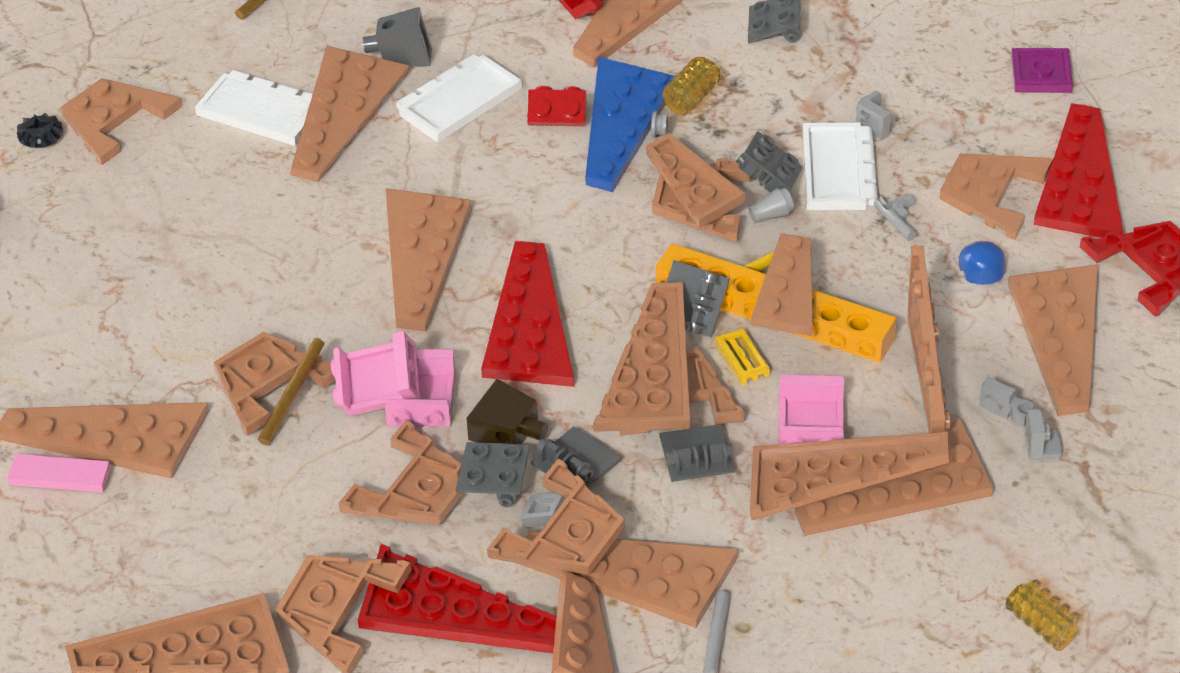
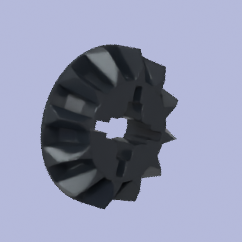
(30, 137)

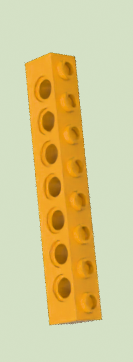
(834, 320)

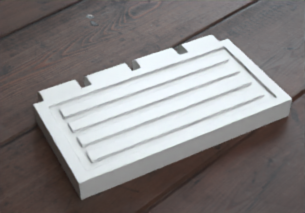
(458, 96)
(256, 106)
(839, 166)

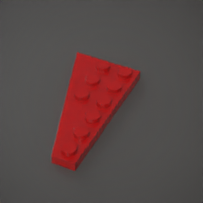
(1080, 182)
(527, 327)
(454, 609)

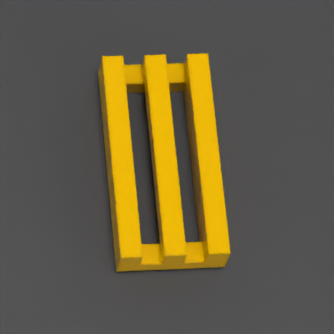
(740, 374)

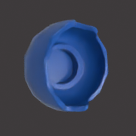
(982, 262)

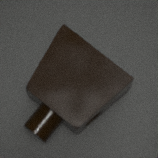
(505, 417)

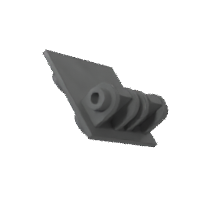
(774, 17)
(764, 153)
(702, 296)
(579, 452)
(697, 452)
(493, 470)

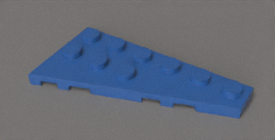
(621, 118)

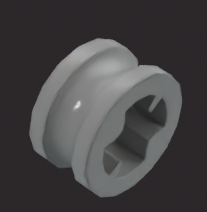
(659, 124)

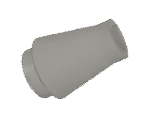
(773, 205)

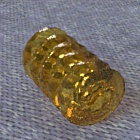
(691, 85)
(1044, 613)

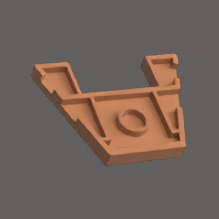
(106, 107)
(981, 181)
(668, 206)
(258, 369)
(706, 387)
(420, 493)
(573, 536)
(325, 594)

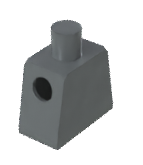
(401, 39)

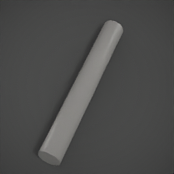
(716, 632)

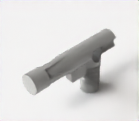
(896, 212)

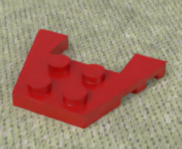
(1154, 250)

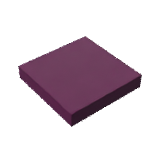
(1041, 70)

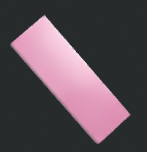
(59, 473)

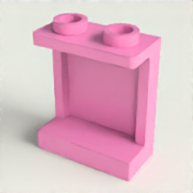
(375, 374)
(436, 391)
(810, 408)

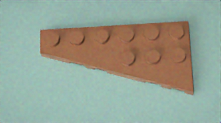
(342, 103)
(1059, 324)
(813, 471)

